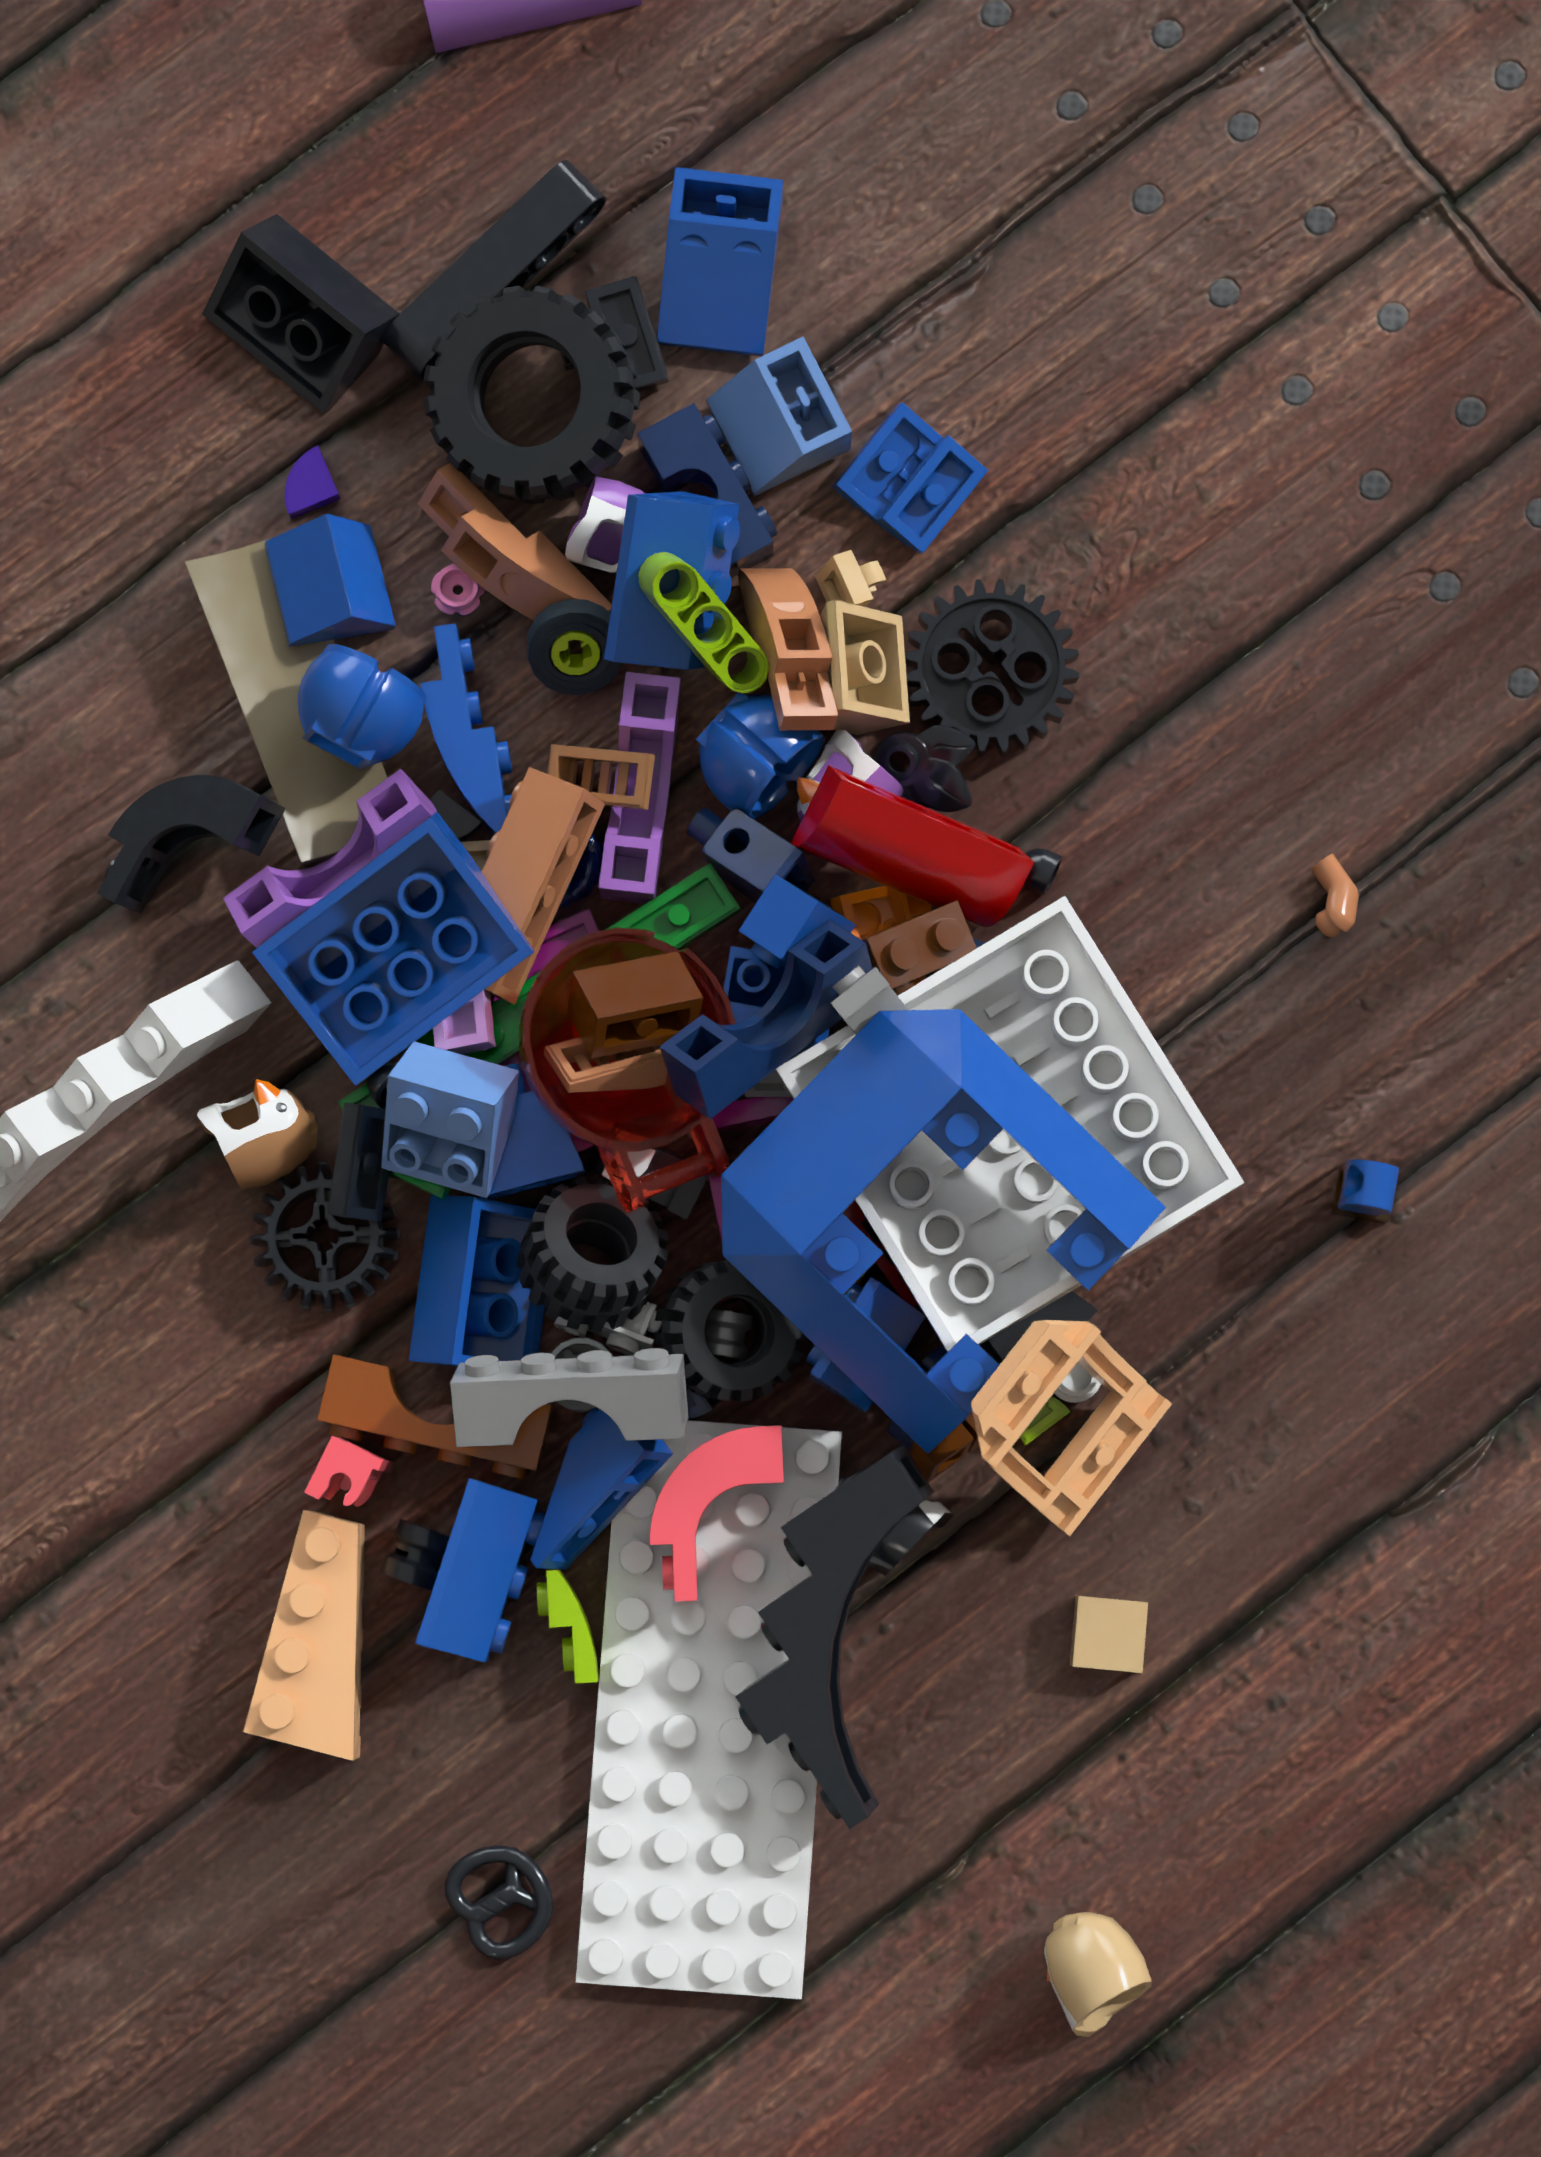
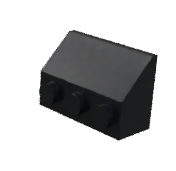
(298, 311)

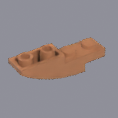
(491, 551)
(797, 649)

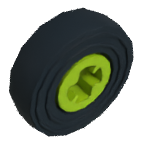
(550, 653)

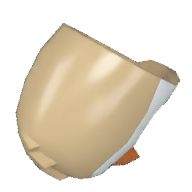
(1093, 1969)

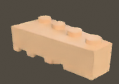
(313, 1653)

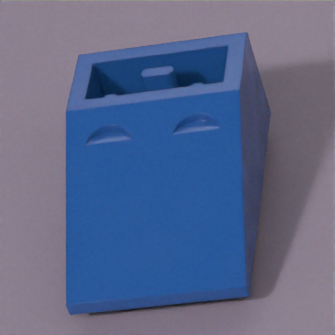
(719, 261)

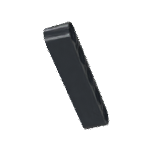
(501, 258)

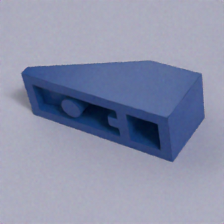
(592, 1487)

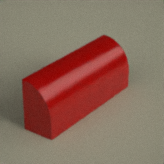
(911, 848)

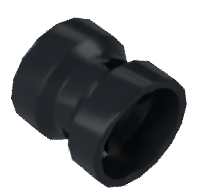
(415, 1554)

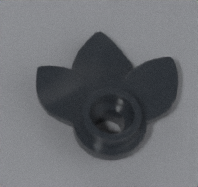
(932, 772)

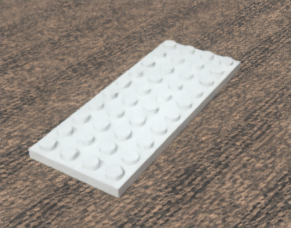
(692, 1816)

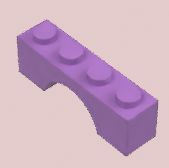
(637, 835)
(279, 896)

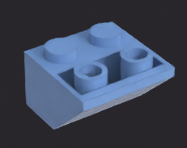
(780, 417)
(448, 1118)

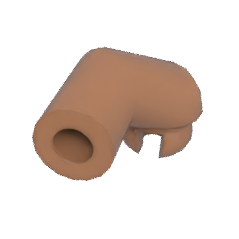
(1341, 898)

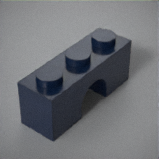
(688, 451)

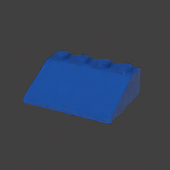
(394, 949)

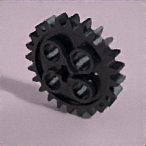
(1029, 639)

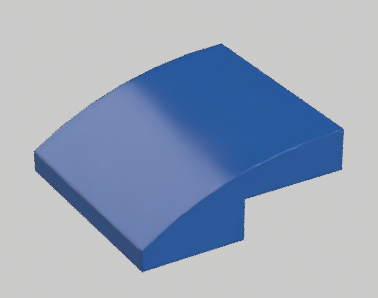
(909, 478)

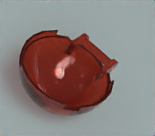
(619, 1118)

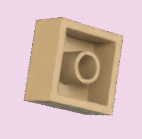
(1109, 1634)

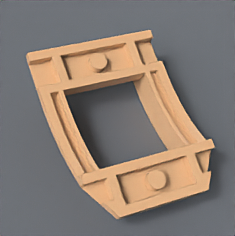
(1102, 1444)

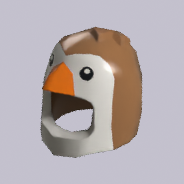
(262, 1133)

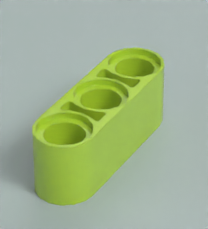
(723, 638)

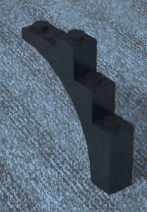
(808, 1624)

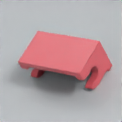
(347, 1468)

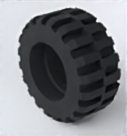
(476, 350)

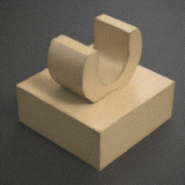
(847, 581)

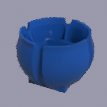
(356, 708)
(750, 758)

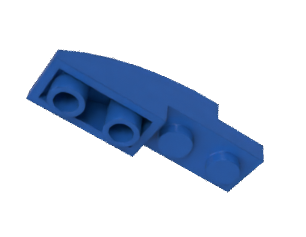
(470, 754)

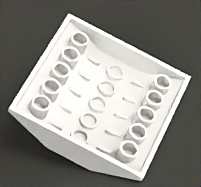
(980, 1234)

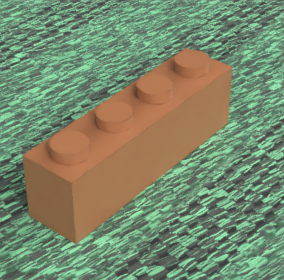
(536, 859)

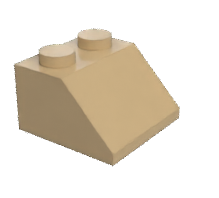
(866, 667)

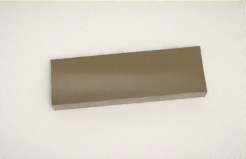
(267, 677)

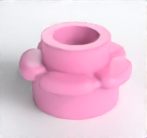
(446, 600)

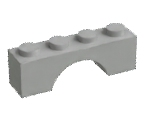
(638, 1392)

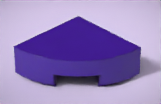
(309, 484)

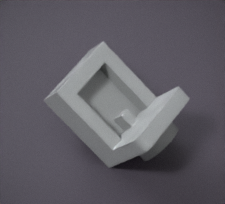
(863, 997)

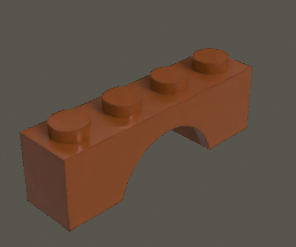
(366, 1399)

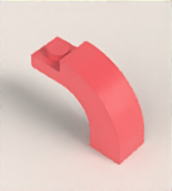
(716, 1466)

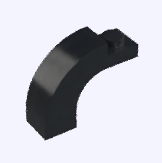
(172, 818)

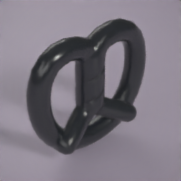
(501, 1899)

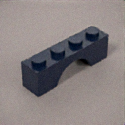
(719, 1063)

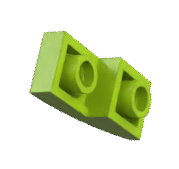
(561, 1604)

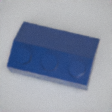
(696, 531)
(472, 1286)
(480, 1572)

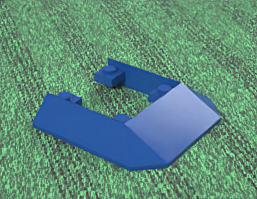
(838, 1136)

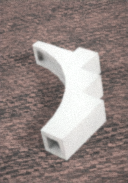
(120, 1073)

